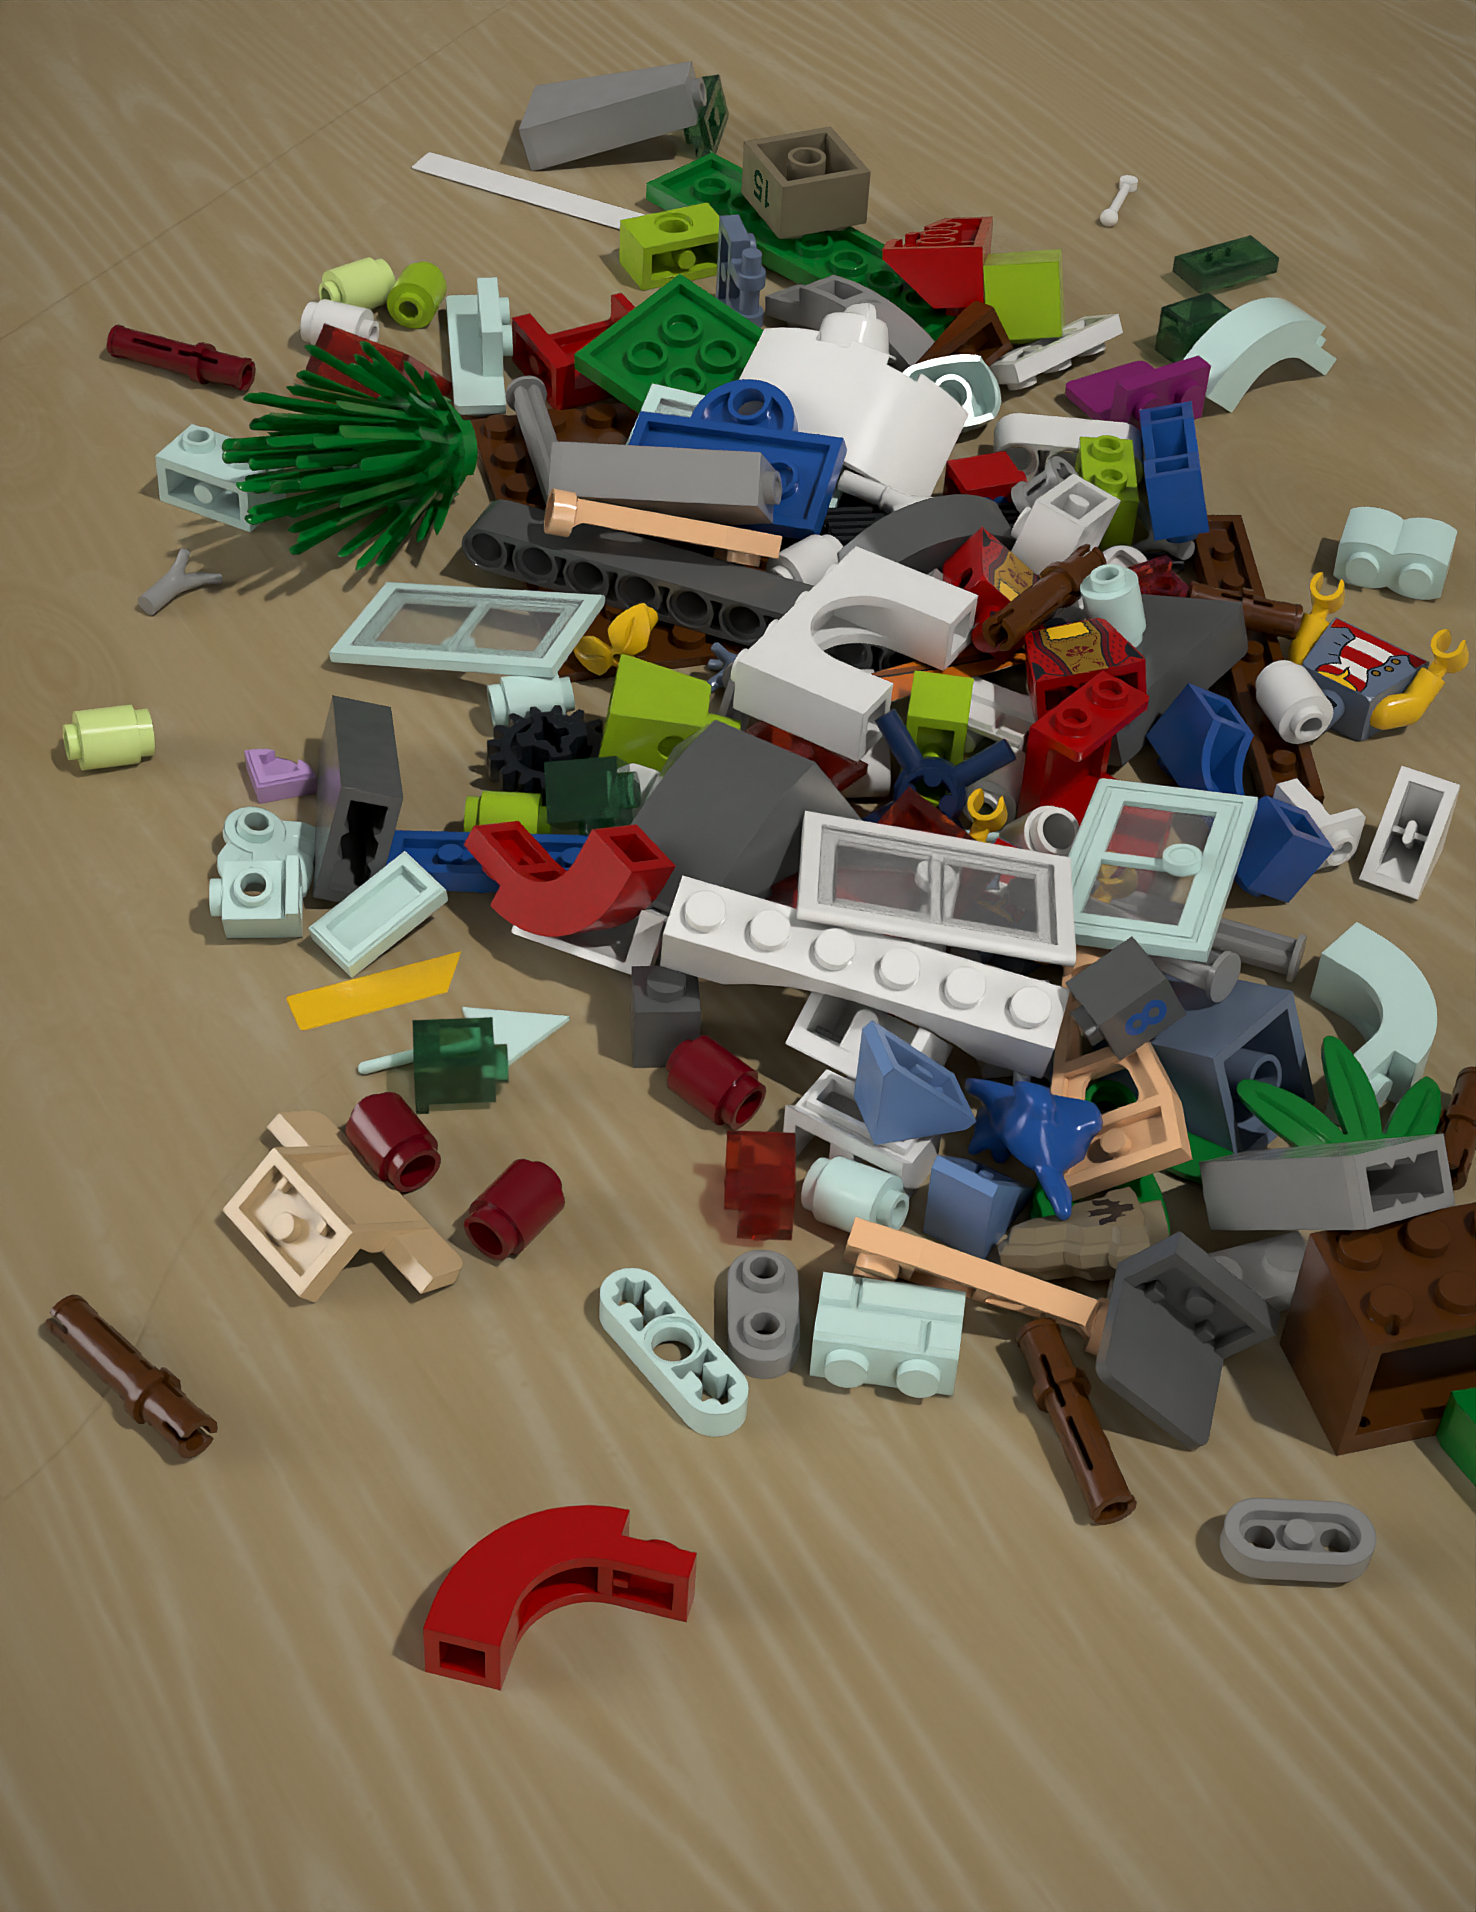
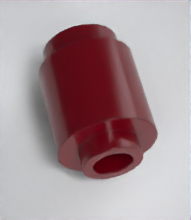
(715, 1082)
(393, 1141)
(514, 1209)

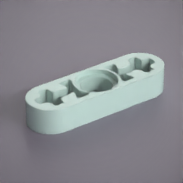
(673, 1379)

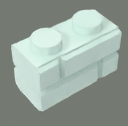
(887, 1335)

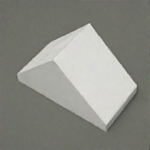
(1411, 833)

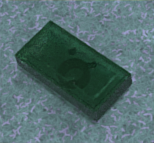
(1225, 264)

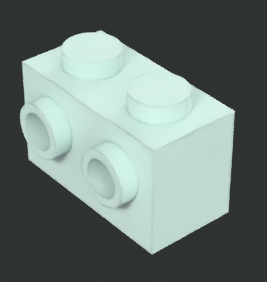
(199, 481)

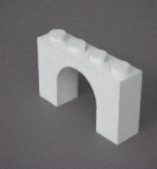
(859, 600)

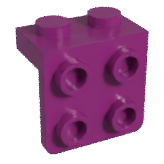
(1126, 389)

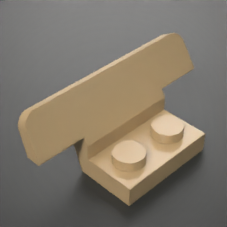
(322, 1203)

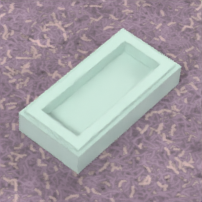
(378, 914)

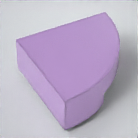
(277, 777)

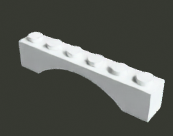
(968, 1003)

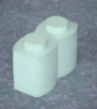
(1395, 553)

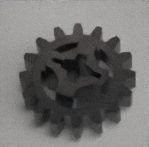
(520, 750)

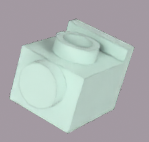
(268, 915)

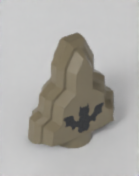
(1088, 1242)

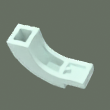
(1253, 340)
(1386, 1001)

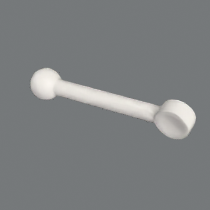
(1127, 184)

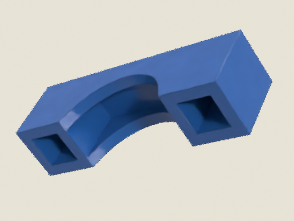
(1173, 473)
(1204, 749)

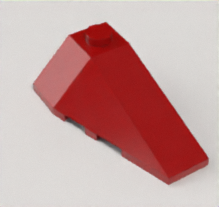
(944, 261)

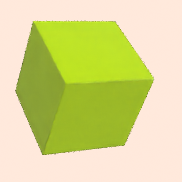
(1026, 293)

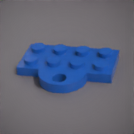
(805, 461)

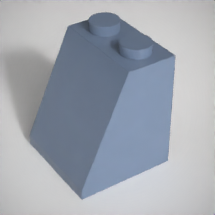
(1220, 1044)

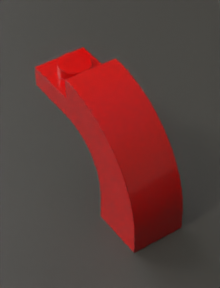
(603, 888)
(541, 1566)

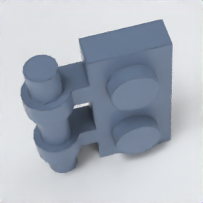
(739, 269)

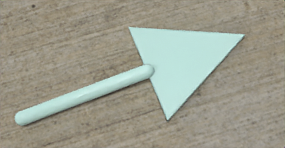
(516, 1029)

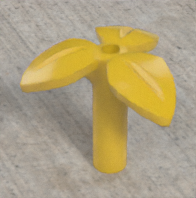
(627, 634)

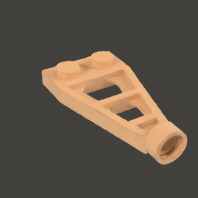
(730, 543)
(1134, 1137)
(893, 1254)

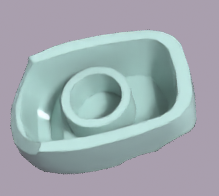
(967, 381)

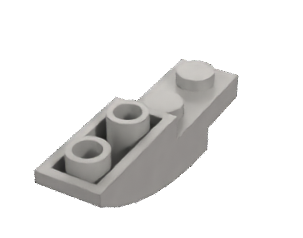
(809, 304)

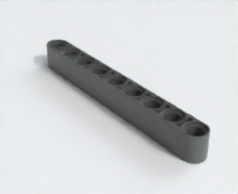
(633, 570)

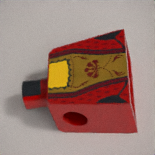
(995, 579)
(1070, 654)

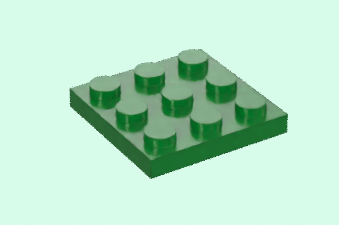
(671, 340)

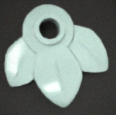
(261, 835)

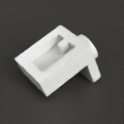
(1340, 829)

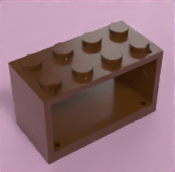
(1385, 1326)

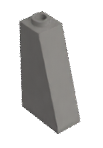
(608, 112)
(671, 481)
(1328, 1185)

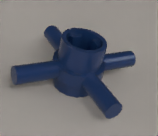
(936, 769)

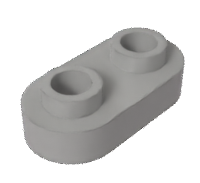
(763, 1300)
(1295, 1540)

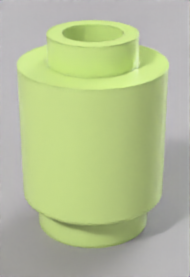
(358, 283)
(109, 737)

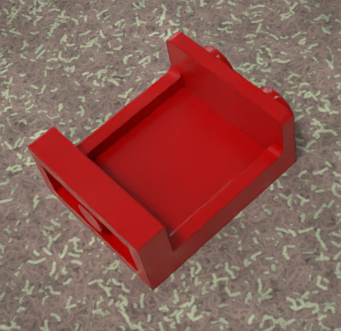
(552, 356)
(1073, 744)

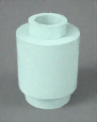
(1115, 595)
(519, 693)
(848, 1189)

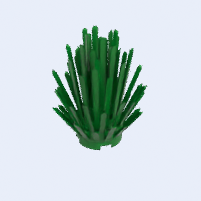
(362, 452)

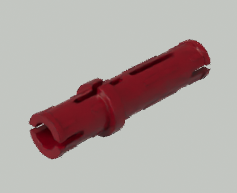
(197, 361)

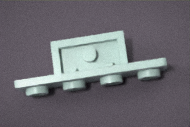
(477, 342)

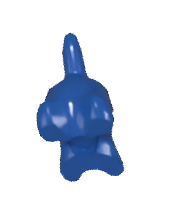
(1036, 1128)

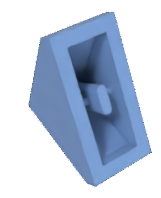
(905, 1091)
(971, 1204)

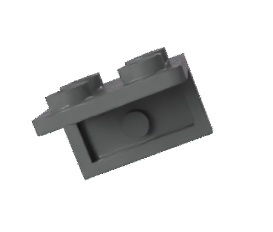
(1171, 1328)

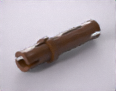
(1055, 590)
(147, 1392)
(1063, 1394)

